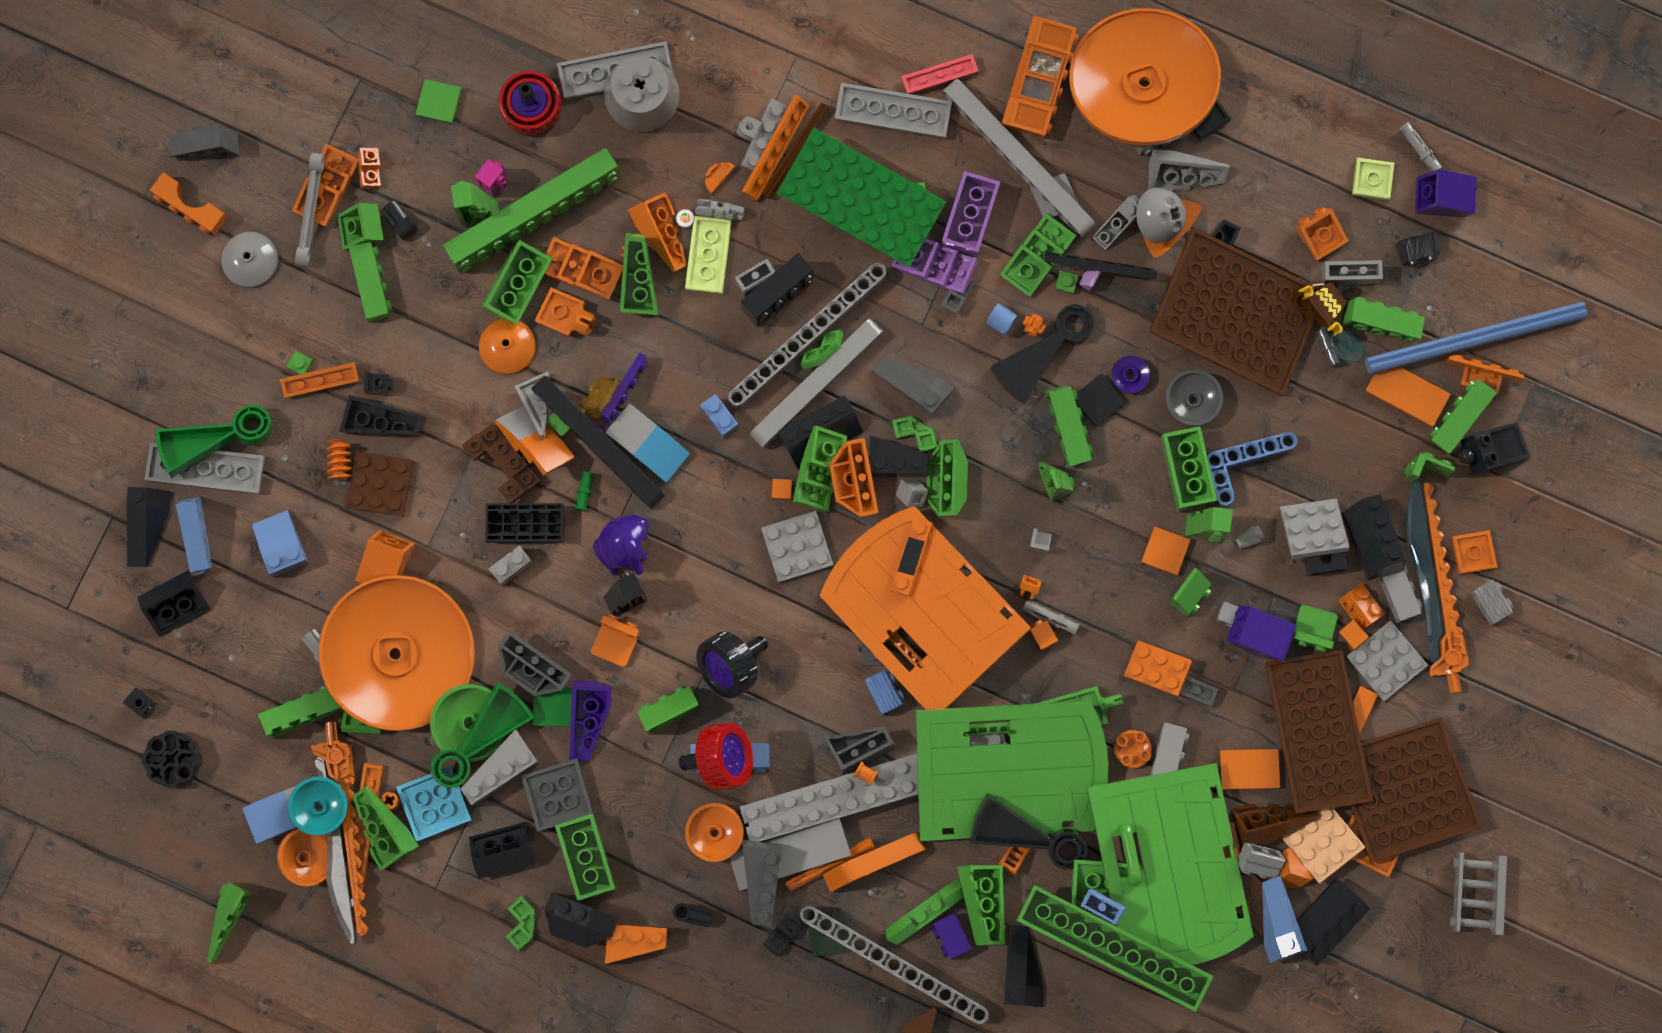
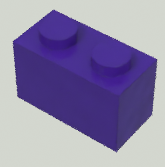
(951, 936)

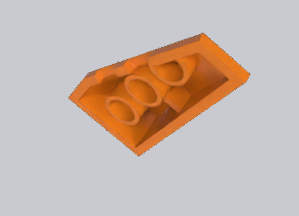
(656, 222)

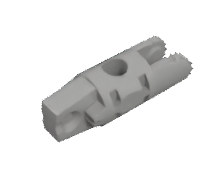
(719, 210)

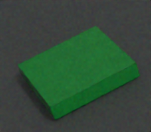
(553, 709)

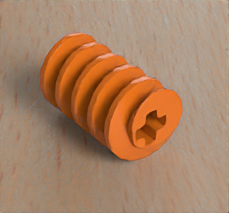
(338, 460)

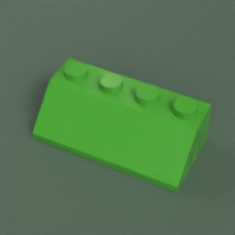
(516, 282)
(1188, 468)

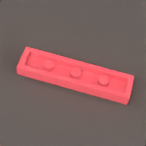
(939, 74)

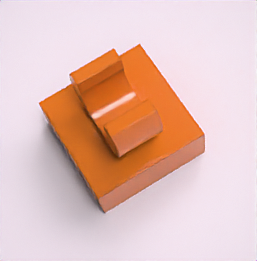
(1030, 584)

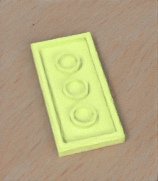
(708, 255)

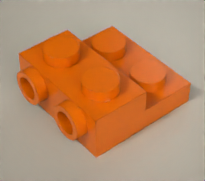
(1321, 232)

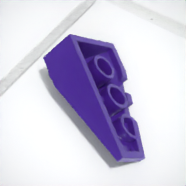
(589, 711)

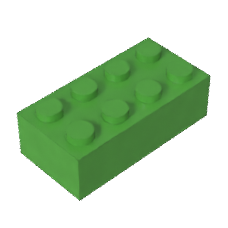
(585, 857)

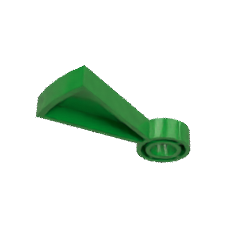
(189, 445)
(497, 718)

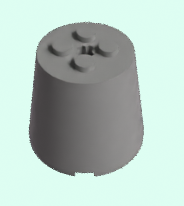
(645, 108)

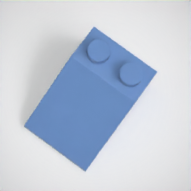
(279, 544)

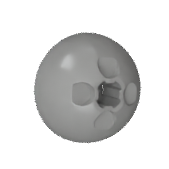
(1160, 215)

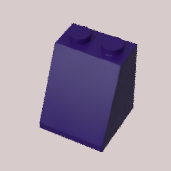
(1445, 194)
(1261, 633)

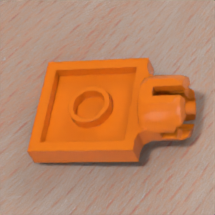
(564, 314)

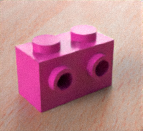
(491, 177)

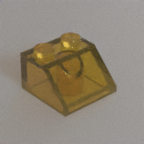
(599, 397)

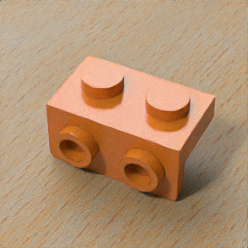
(1361, 606)

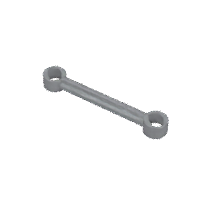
(303, 251)

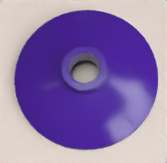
(1132, 365)

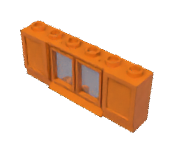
(1040, 77)

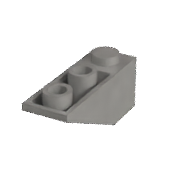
(1118, 222)

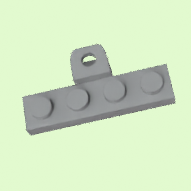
(759, 132)

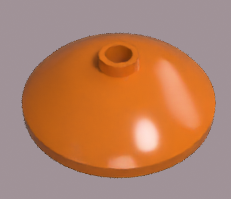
(508, 358)
(709, 818)
(314, 864)

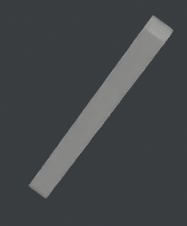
(1018, 157)
(812, 327)
(954, 997)

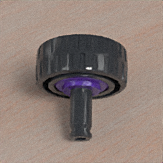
(729, 663)

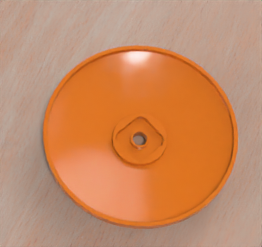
(1152, 48)
(403, 616)

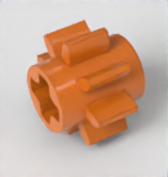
(1033, 325)

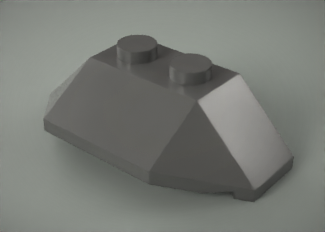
(530, 667)

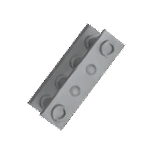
(1496, 905)

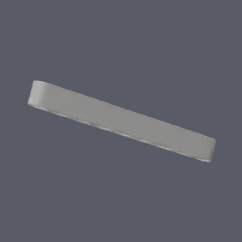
(816, 383)

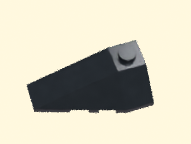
(145, 517)

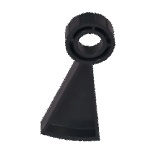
(1024, 369)
(1003, 827)

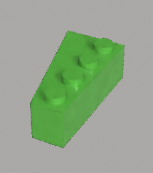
(298, 713)

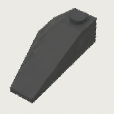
(918, 386)

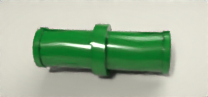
(584, 491)

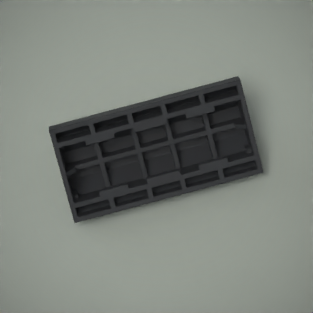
(524, 522)

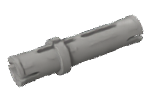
(1426, 155)
(1058, 621)

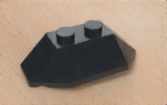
(578, 922)

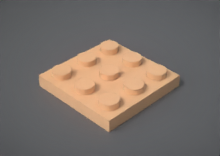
(1324, 844)

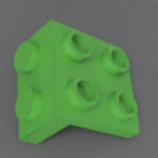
(1428, 462)
(1315, 628)

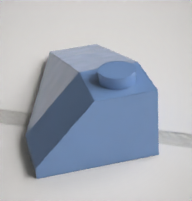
(1280, 925)

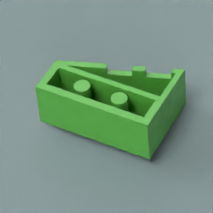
(1211, 525)

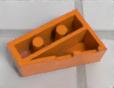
(634, 941)

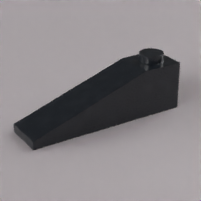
(1022, 973)

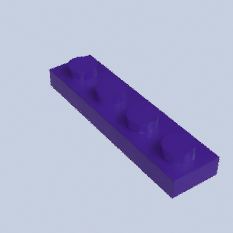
(621, 396)

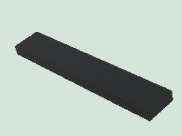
(1099, 265)

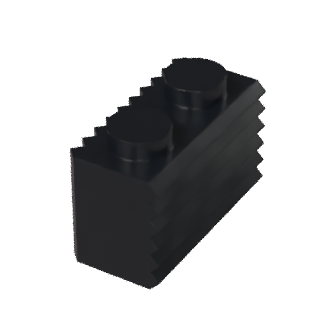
(1418, 248)

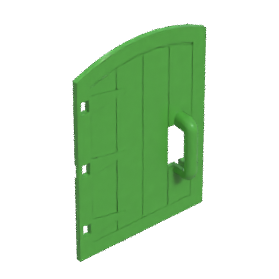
(1039, 775)
(1187, 885)

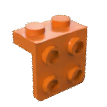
(615, 640)

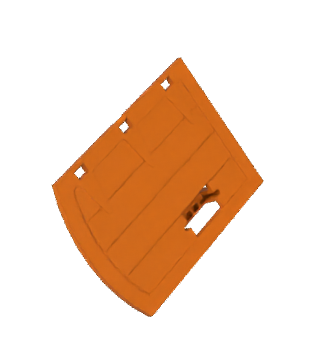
(946, 614)

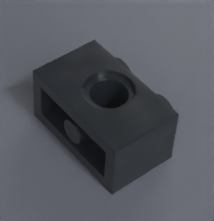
(1315, 566)

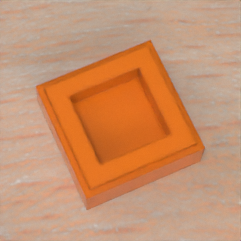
(781, 489)

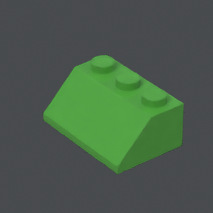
(668, 709)

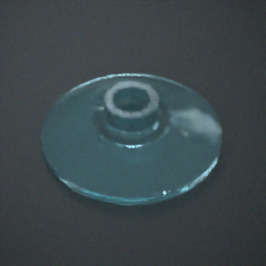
(1347, 345)

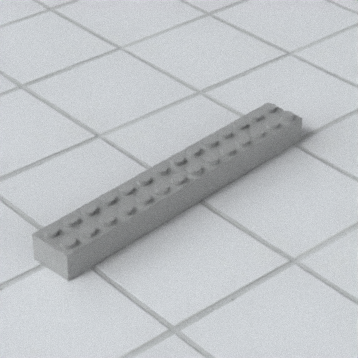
(837, 797)

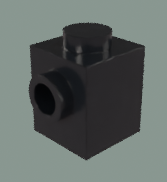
(140, 703)

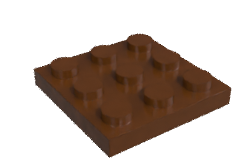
(379, 484)

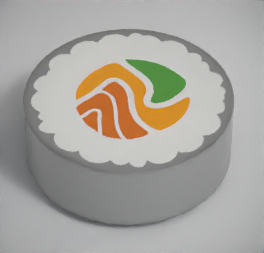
(685, 219)

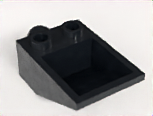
(1493, 449)

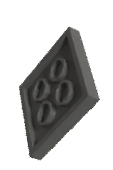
(557, 794)

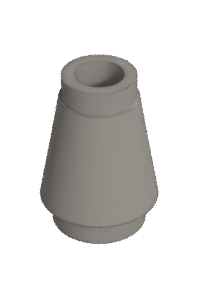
(1250, 537)

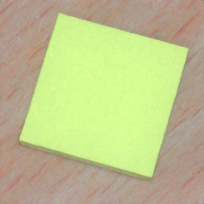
(1373, 179)

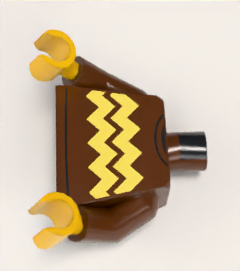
(1325, 303)

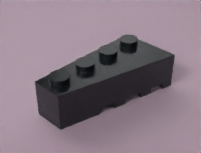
(375, 418)

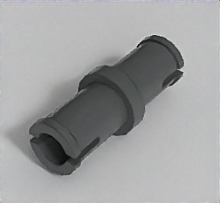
(1331, 356)

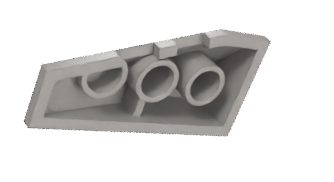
(1182, 171)

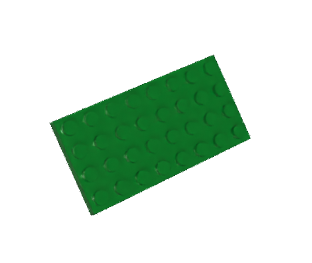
(861, 197)

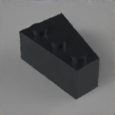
(896, 460)

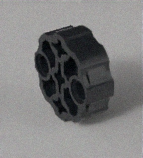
(171, 740)

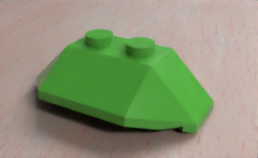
(947, 478)

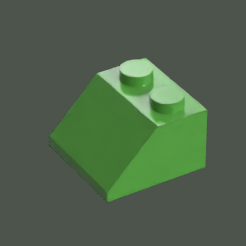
(360, 225)
(1190, 593)

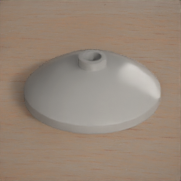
(256, 269)

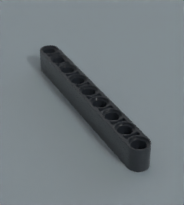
(598, 442)

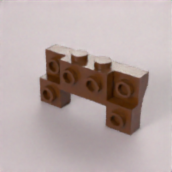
(512, 464)

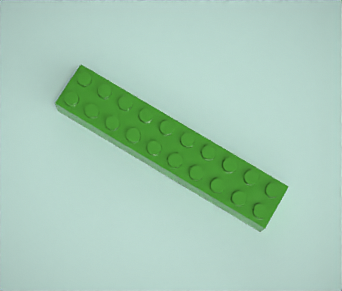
(532, 210)
(1115, 948)

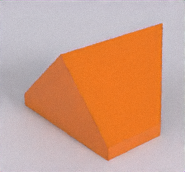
(1293, 871)

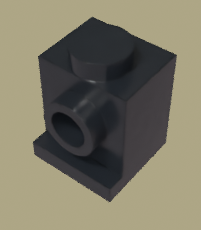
(382, 390)

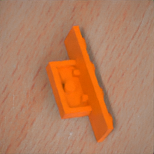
(1490, 375)

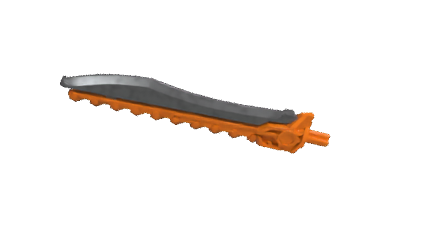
(341, 769)

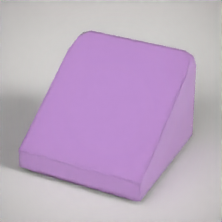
(1089, 279)

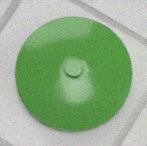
(454, 716)

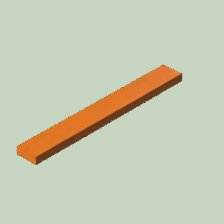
(372, 779)

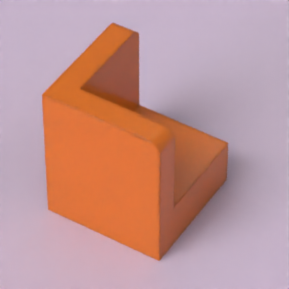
(1353, 635)

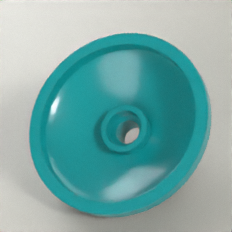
(314, 792)

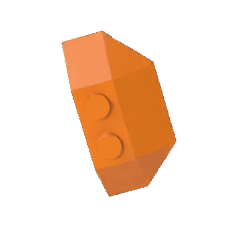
(853, 478)

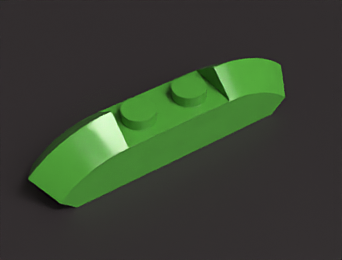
(925, 912)

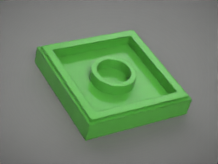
(438, 101)

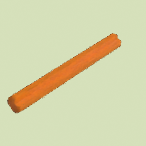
(818, 871)

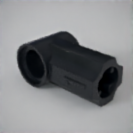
(401, 223)
(694, 915)

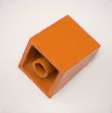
(384, 556)

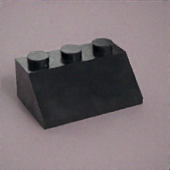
(173, 603)
(501, 850)

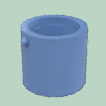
(1001, 319)

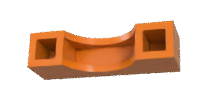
(207, 217)

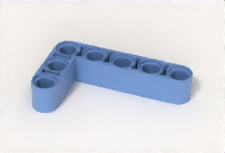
(1243, 458)

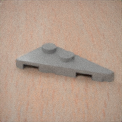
(533, 404)

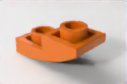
(369, 168)

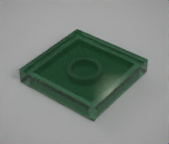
(824, 945)

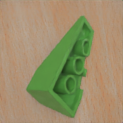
(229, 909)

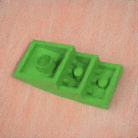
(1026, 267)
(814, 477)

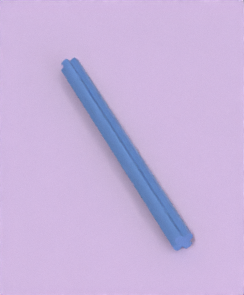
(1476, 337)

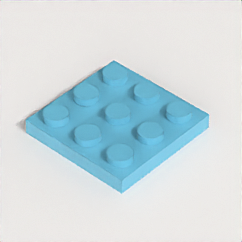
(432, 806)

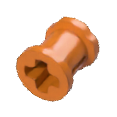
(865, 773)
(396, 801)

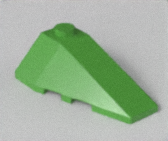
(1056, 481)
(387, 834)

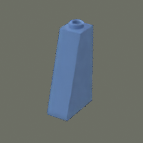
(194, 534)

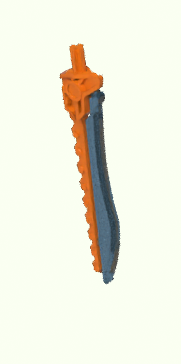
(1452, 645)

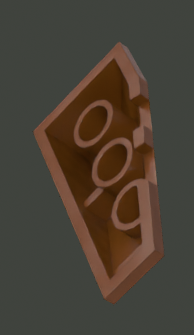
(1267, 824)

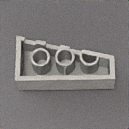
(500, 769)

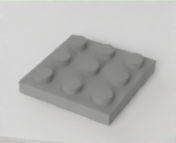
(1314, 528)
(797, 546)
(1386, 661)

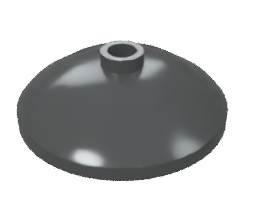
(1195, 385)

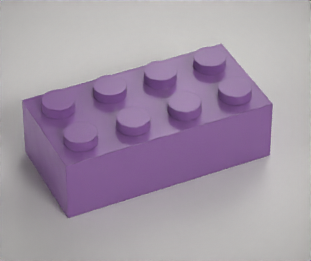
(970, 214)

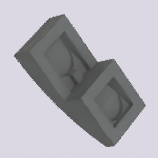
(955, 301)

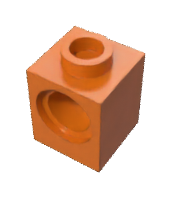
(1042, 635)

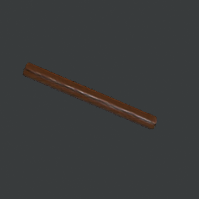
(788, 161)

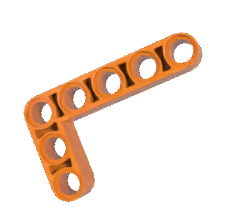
(873, 861)

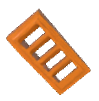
(1007, 868)

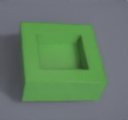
(1066, 282)
(299, 363)

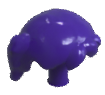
(621, 544)

